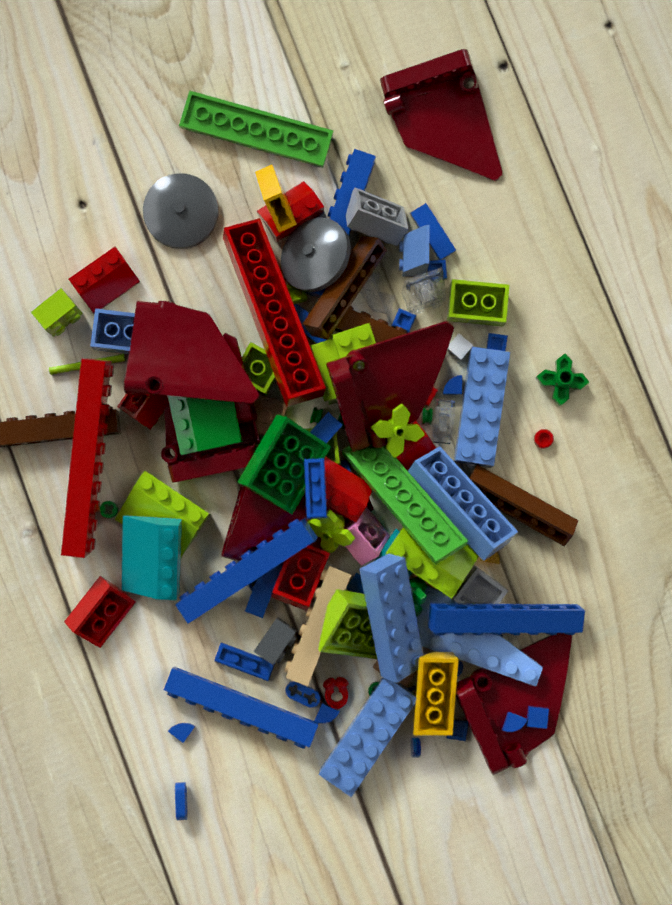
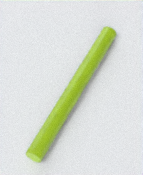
(76, 366)

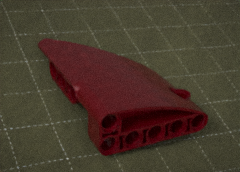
(216, 459)
(258, 520)

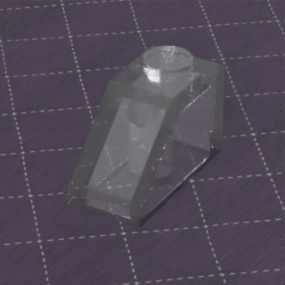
(443, 421)

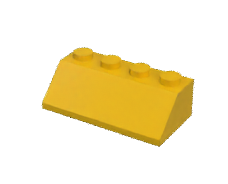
(435, 694)

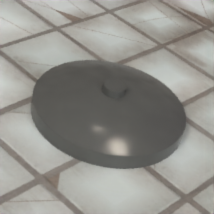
(180, 211)
(315, 254)

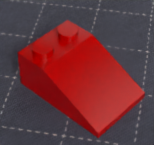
(300, 577)

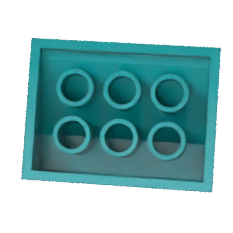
(151, 556)

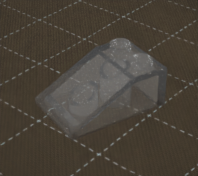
(424, 291)

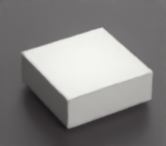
(459, 346)

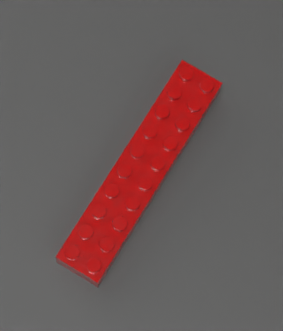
(273, 312)
(86, 457)

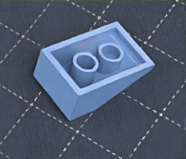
(415, 252)

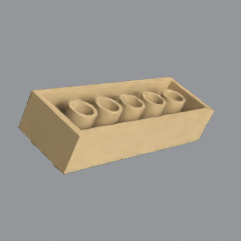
(306, 651)

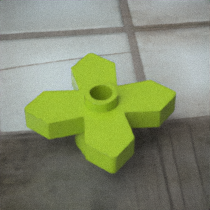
(397, 430)
(331, 531)

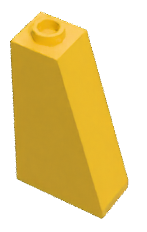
(275, 198)

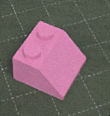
(369, 537)

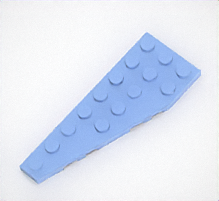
(483, 650)

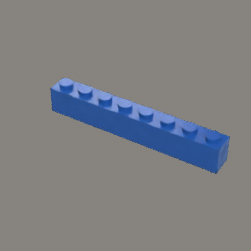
(356, 176)
(246, 570)
(506, 619)
(240, 706)

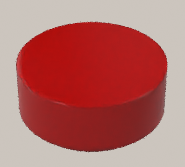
(543, 438)

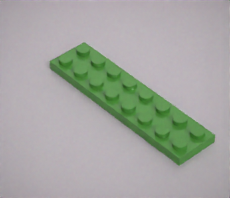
(256, 129)
(407, 502)

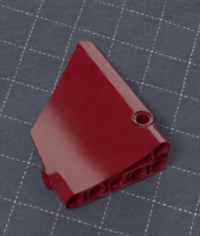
(442, 115)
(184, 355)
(385, 377)
(489, 702)

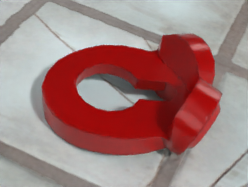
(329, 685)

